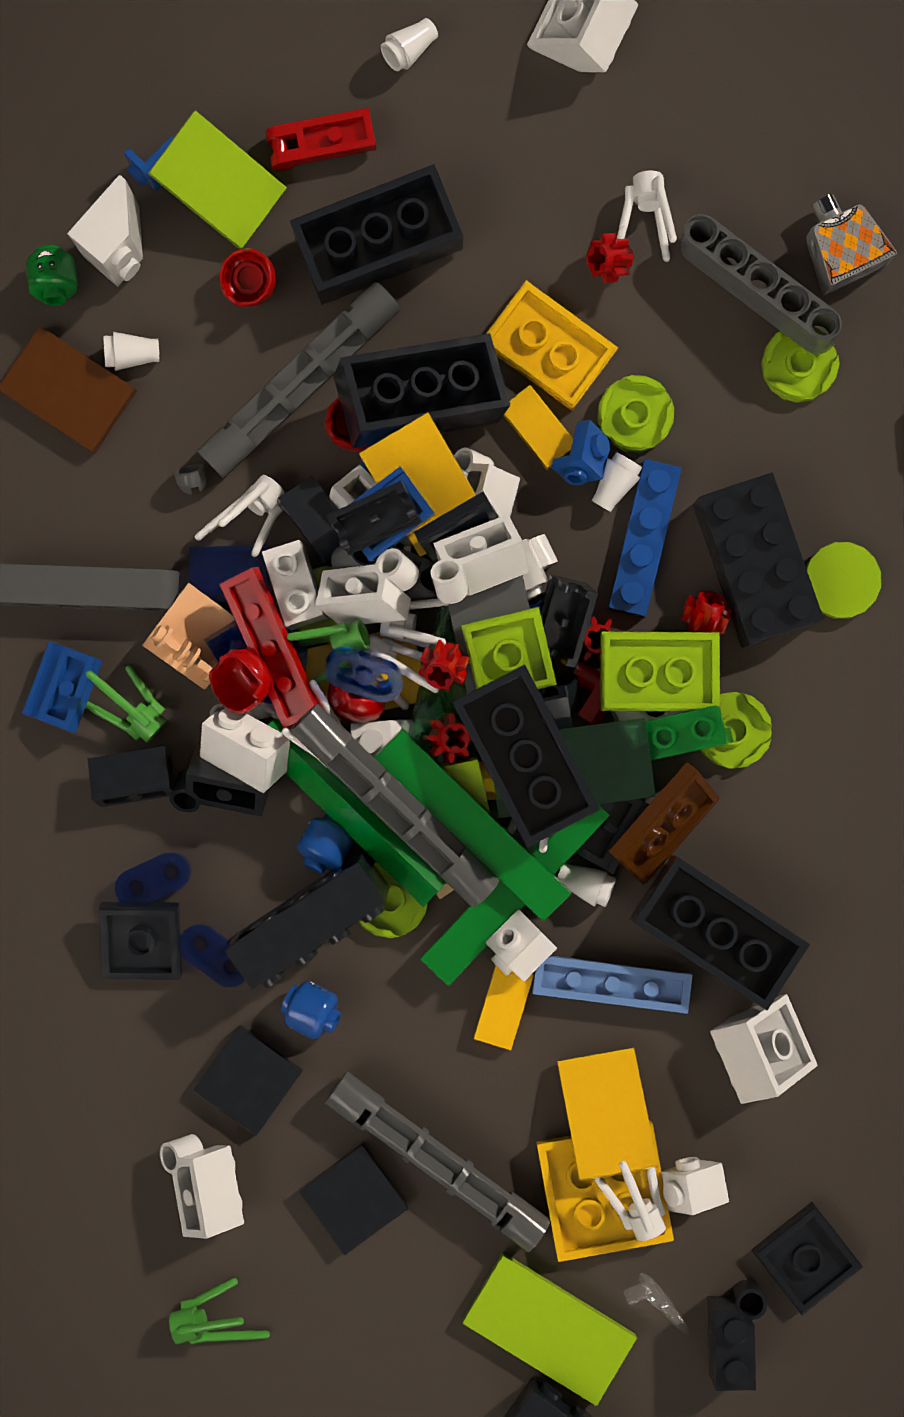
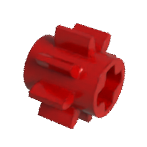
(609, 258)
(706, 613)
(593, 630)
(443, 665)
(438, 738)

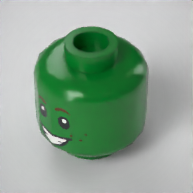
(51, 275)

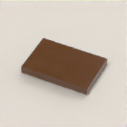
(67, 389)
(665, 824)

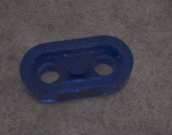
(361, 675)
(154, 878)
(213, 958)

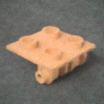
(182, 632)

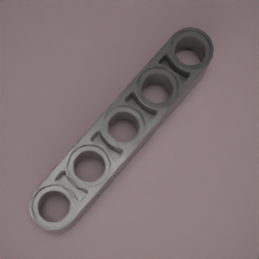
(766, 301)
(88, 587)

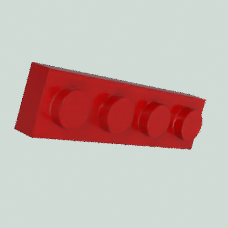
(267, 639)

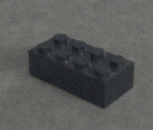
(377, 234)
(448, 379)
(757, 560)
(526, 755)
(308, 920)
(719, 932)

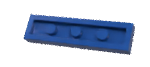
(644, 538)

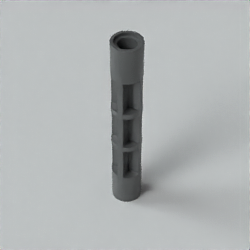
(298, 379)
(394, 805)
(505, 1210)

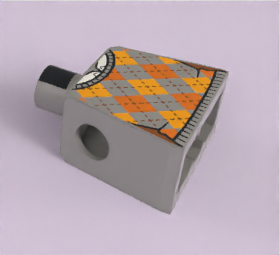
(845, 245)

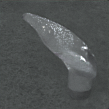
(650, 1289)

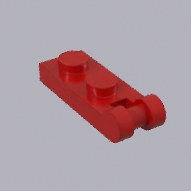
(321, 138)

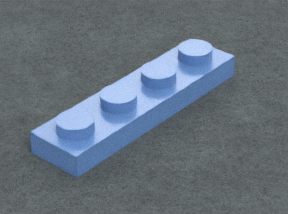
(613, 984)

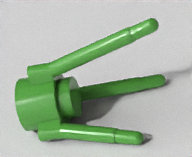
(341, 635)
(144, 720)
(193, 1327)

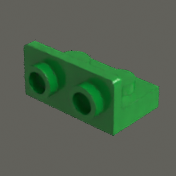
(687, 732)

